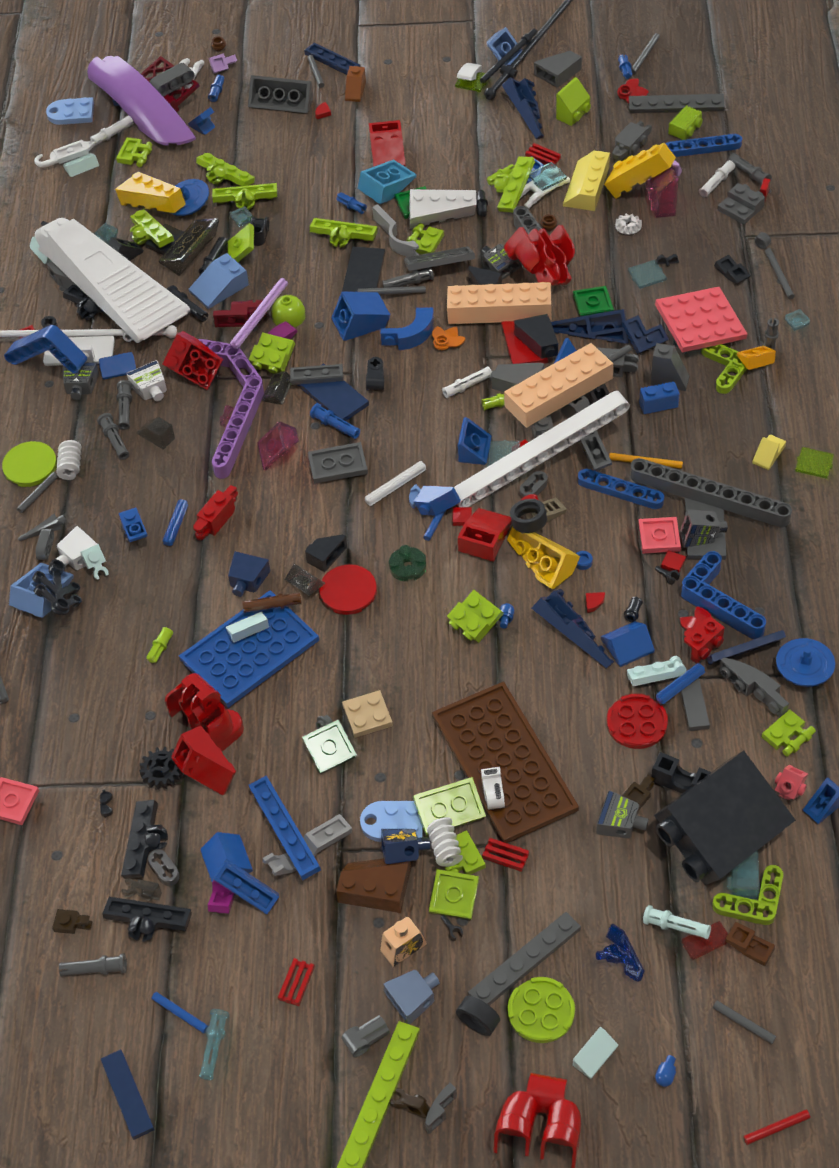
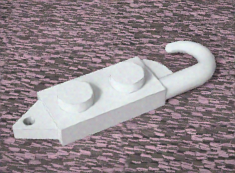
(66, 153)

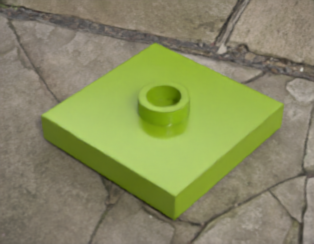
(241, 243)
(454, 894)

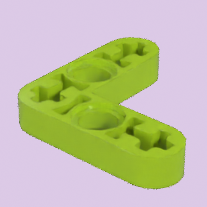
(732, 364)
(763, 904)

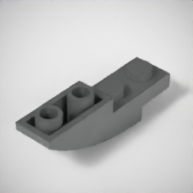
(751, 680)

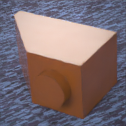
(355, 83)

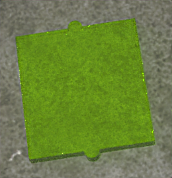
(474, 85)
(814, 462)

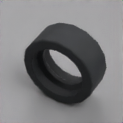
(528, 525)
(478, 1015)

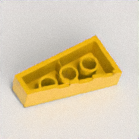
(639, 169)
(150, 193)

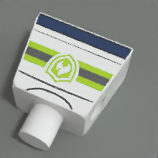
(148, 381)

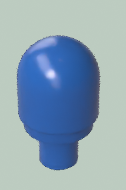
(508, 615)
(666, 1072)

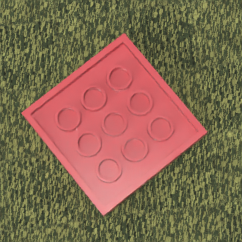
(700, 319)

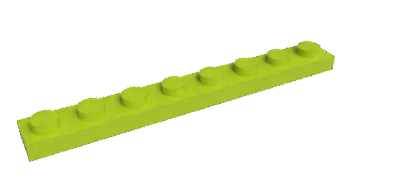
(379, 1096)

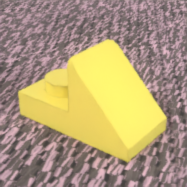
(768, 451)

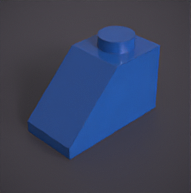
(436, 499)

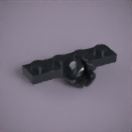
(85, 305)
(142, 839)
(146, 916)

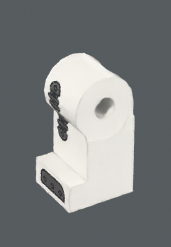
(492, 787)

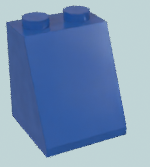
(359, 314)

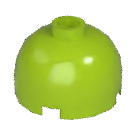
(288, 309)

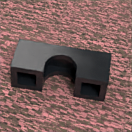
(670, 774)

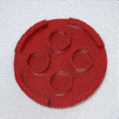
(348, 589)
(637, 721)

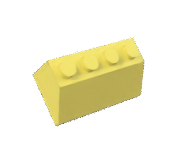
(587, 181)

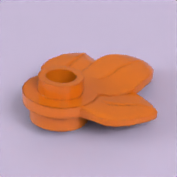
(446, 338)

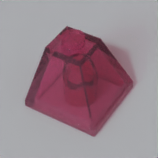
(276, 443)

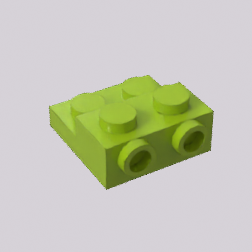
(271, 353)
(474, 616)

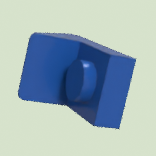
(202, 122)

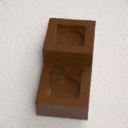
(749, 944)

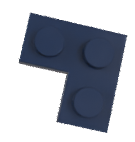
(640, 337)

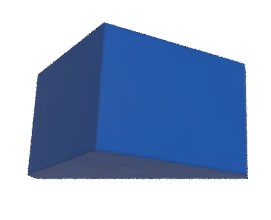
(823, 802)

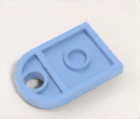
(71, 111)
(390, 816)

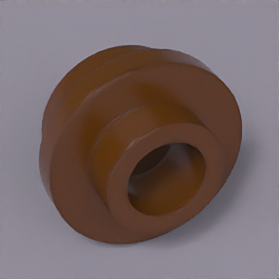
(218, 43)
(548, 222)

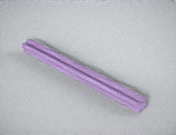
(258, 313)

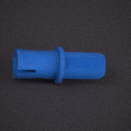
(625, 66)
(216, 88)
(351, 202)

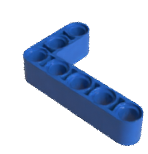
(51, 340)
(707, 597)

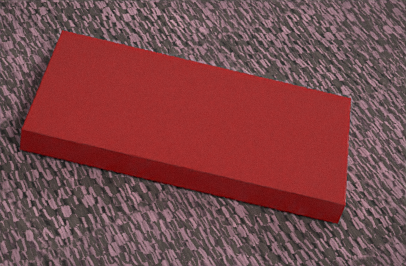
(517, 350)

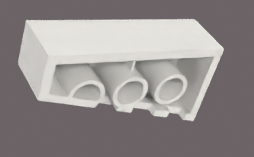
(439, 205)

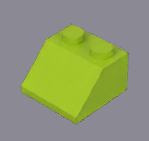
(572, 102)

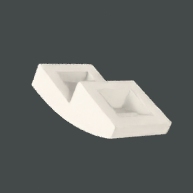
(469, 71)

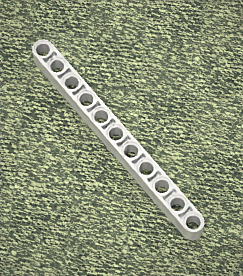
(541, 448)

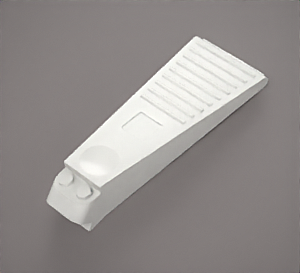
(110, 279)

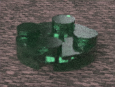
(407, 554)

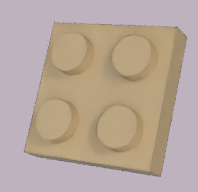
(367, 714)

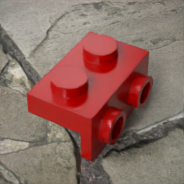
(705, 639)

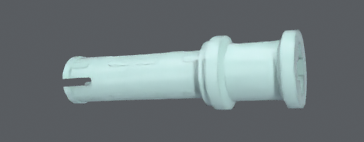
(664, 921)

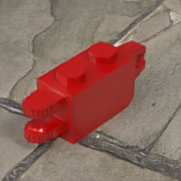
(215, 513)

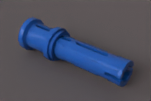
(328, 418)

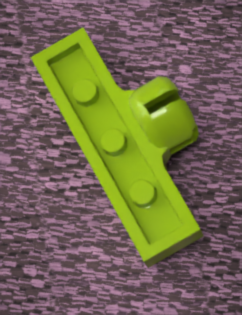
(221, 171)
(513, 184)
(244, 195)
(148, 228)
(343, 231)

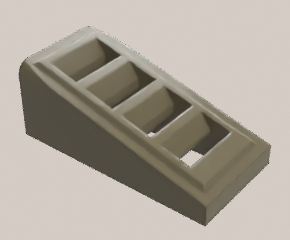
(550, 514)

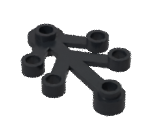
(58, 603)

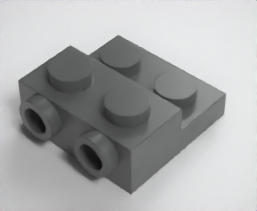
(742, 203)

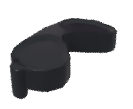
(661, 259)
(105, 797)

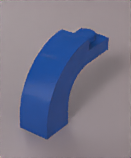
(413, 334)

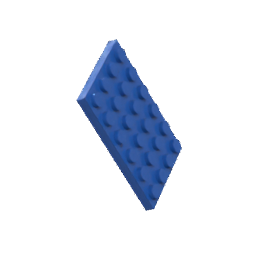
(245, 664)

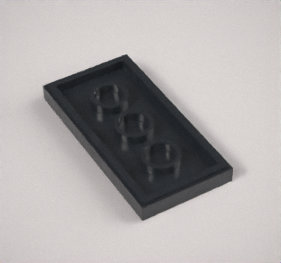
(363, 269)

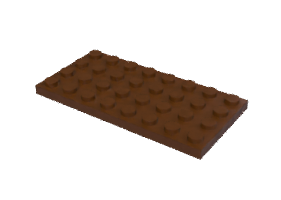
(492, 733)

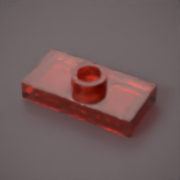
(699, 946)

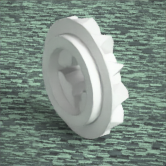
(632, 227)

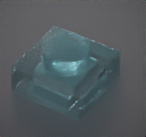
(241, 216)
(797, 319)

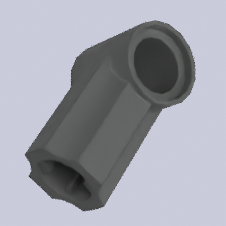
(359, 1039)

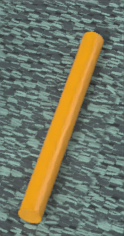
(629, 458)

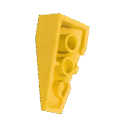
(546, 558)

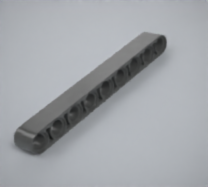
(721, 495)

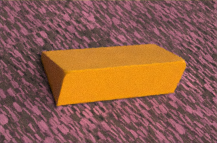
(757, 357)

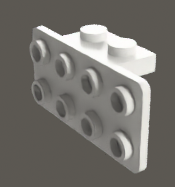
(93, 347)

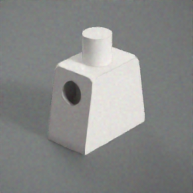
(72, 545)

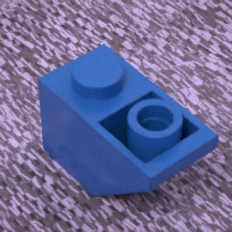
(132, 525)

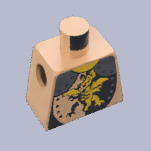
(401, 941)

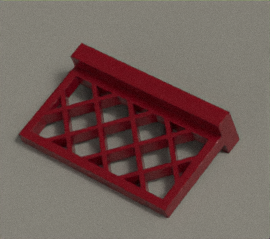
(185, 93)

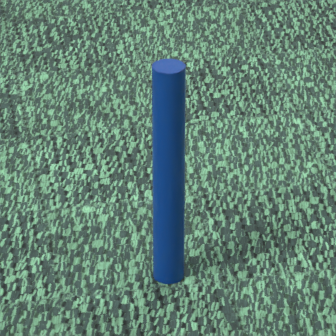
(432, 527)
(181, 1013)

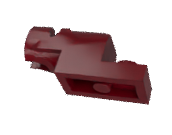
(237, 315)

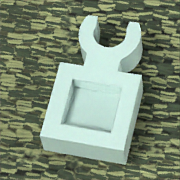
(93, 558)

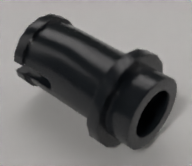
(631, 614)

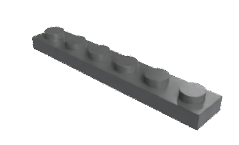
(676, 103)
(525, 959)

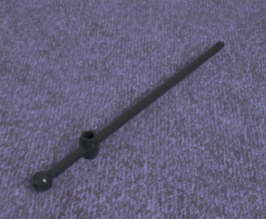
(509, 70)

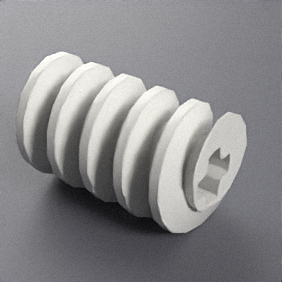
(68, 459)
(443, 842)

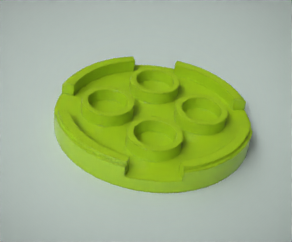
(29, 463)
(541, 1010)

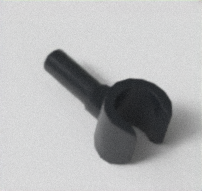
(669, 575)
(452, 928)

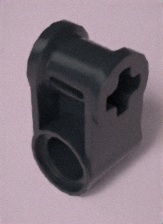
(261, 228)
(375, 374)

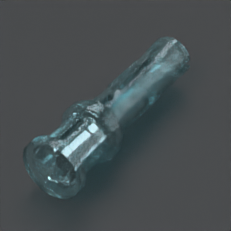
(217, 1033)

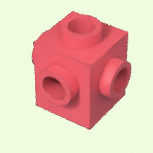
(791, 782)

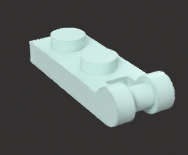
(656, 671)

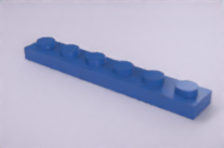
(284, 828)

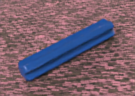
(175, 522)
(680, 683)

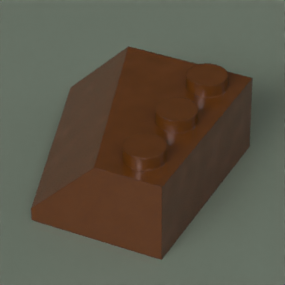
(374, 884)

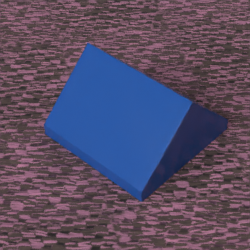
(473, 443)
(629, 643)
(223, 847)

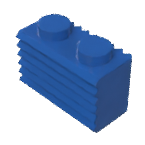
(659, 397)

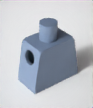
(411, 994)

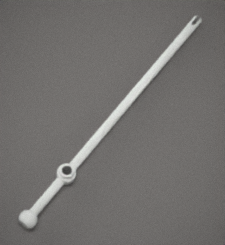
(170, 331)

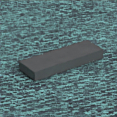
(316, 374)
(695, 706)

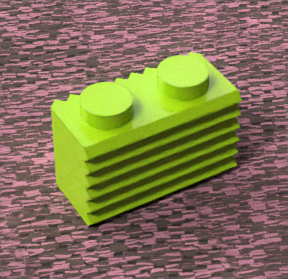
(685, 123)

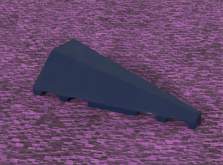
(523, 98)
(596, 326)
(567, 621)

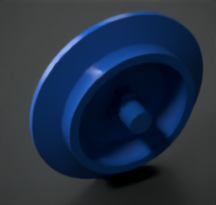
(195, 196)
(805, 662)

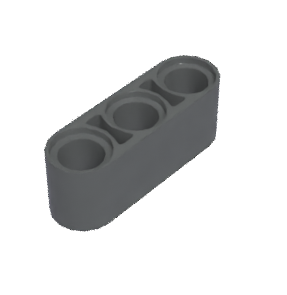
(172, 79)
(525, 219)

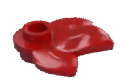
(631, 89)
(692, 622)

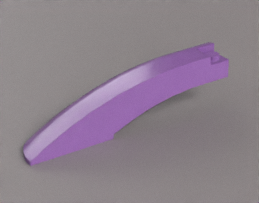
(139, 100)

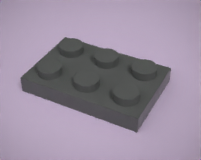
(337, 462)

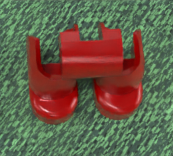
(543, 253)
(203, 708)
(546, 1096)

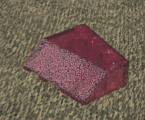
(663, 193)

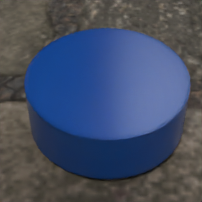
(585, 560)

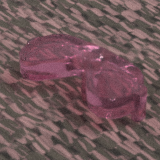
(227, 410)

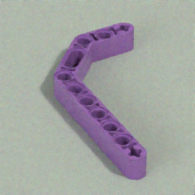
(244, 410)

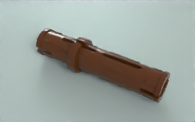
(272, 602)

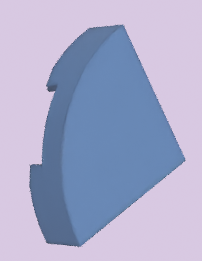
(413, 494)

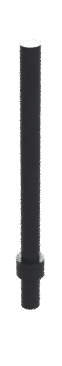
(525, 39)

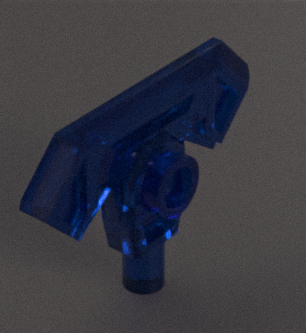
(621, 952)

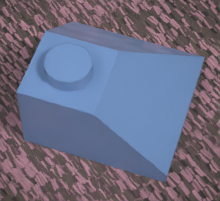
(501, 44)

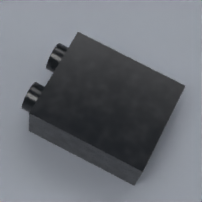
(723, 819)

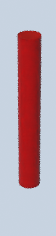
(776, 1127)

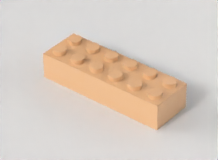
(497, 302)
(558, 385)

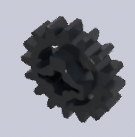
(159, 769)

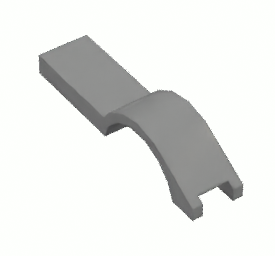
(403, 248)
(316, 839)

